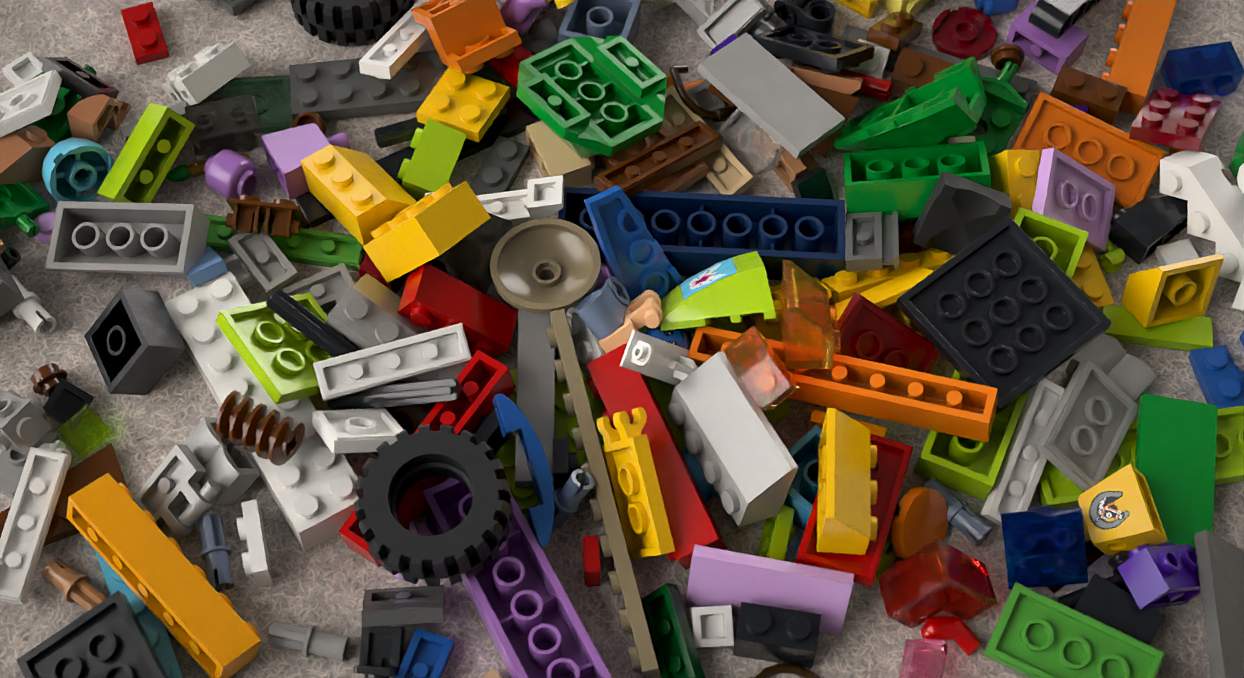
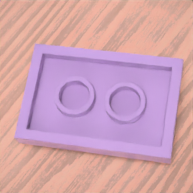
(1074, 197)

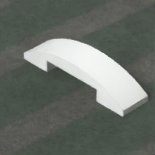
(538, 201)

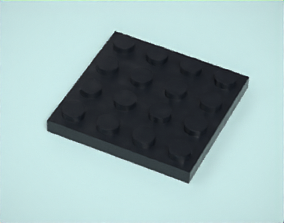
(1003, 312)

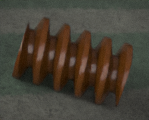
(256, 431)

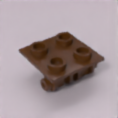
(281, 215)

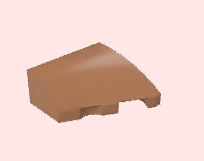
(94, 113)

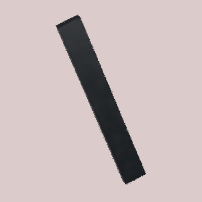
(505, 125)

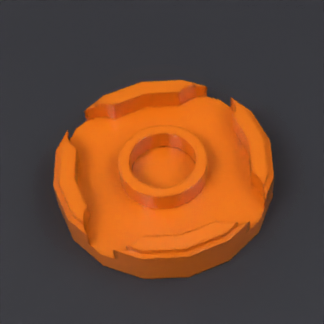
(919, 521)

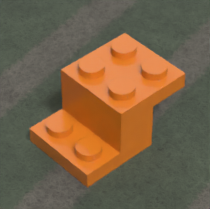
(467, 32)

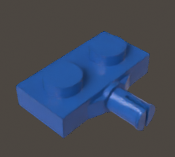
(1218, 376)

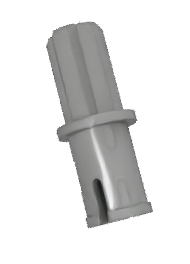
(308, 640)

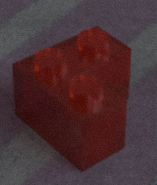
(936, 581)

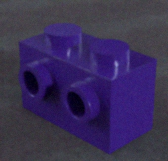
(1161, 575)

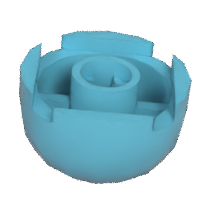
(75, 167)

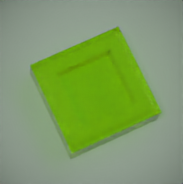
(84, 431)

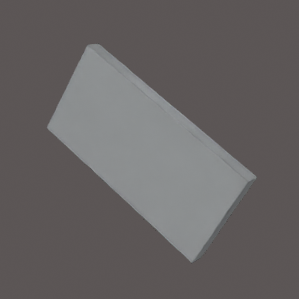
(771, 95)

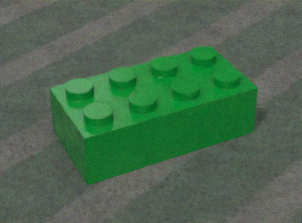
(906, 176)

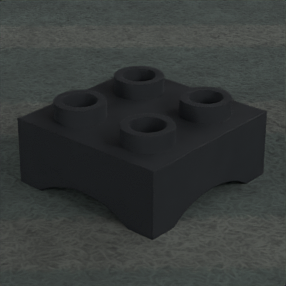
(959, 214)

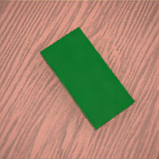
(1178, 462)

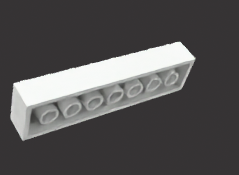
(315, 485)

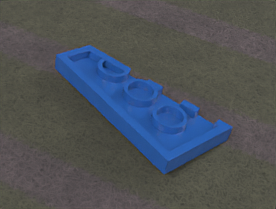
(628, 245)

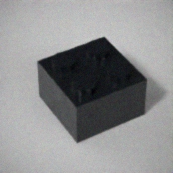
(134, 342)

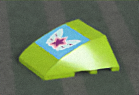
(726, 289)

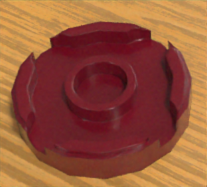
(964, 42)

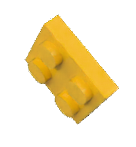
(464, 103)

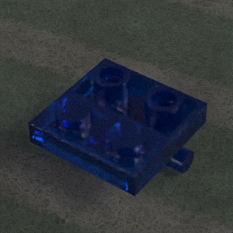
(1045, 546)

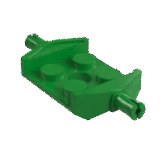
(1002, 112)

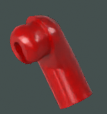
(951, 628)

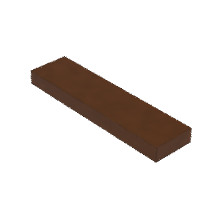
(660, 159)

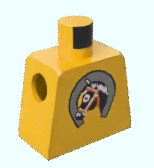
(1121, 513)

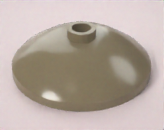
(543, 251)

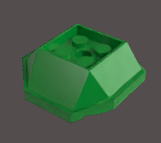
(594, 93)

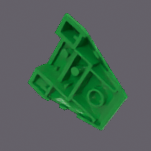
(922, 115)

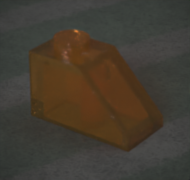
(760, 369)

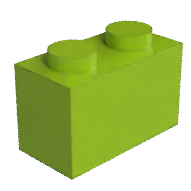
(433, 159)

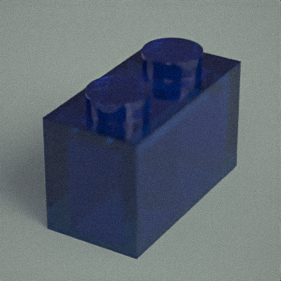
(1203, 69)

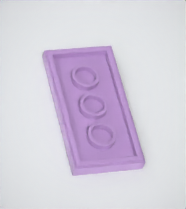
(733, 577)

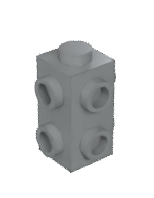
(20, 422)

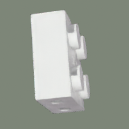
(207, 74)

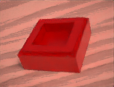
(591, 561)

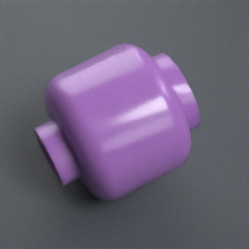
(230, 174)

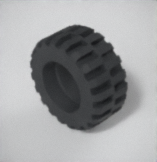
(349, 19)
(422, 457)

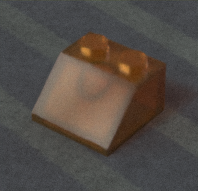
(807, 321)

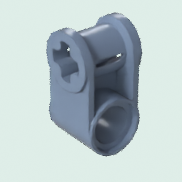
(604, 308)

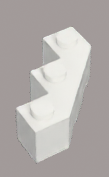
(1213, 204)

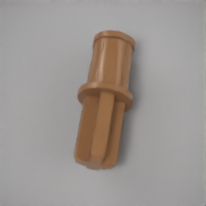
(73, 585)

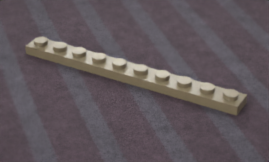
(603, 506)

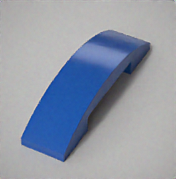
(514, 422)

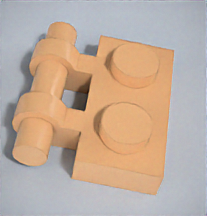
(640, 312)

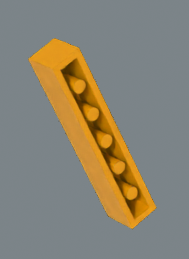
(163, 577)

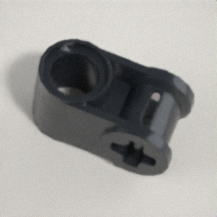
(807, 13)

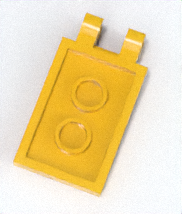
(635, 485)

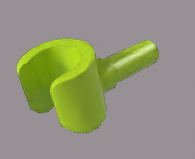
(1112, 258)

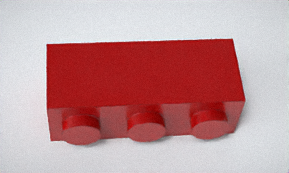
(439, 301)

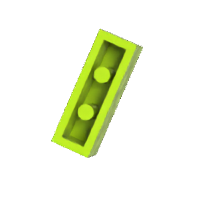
(146, 156)

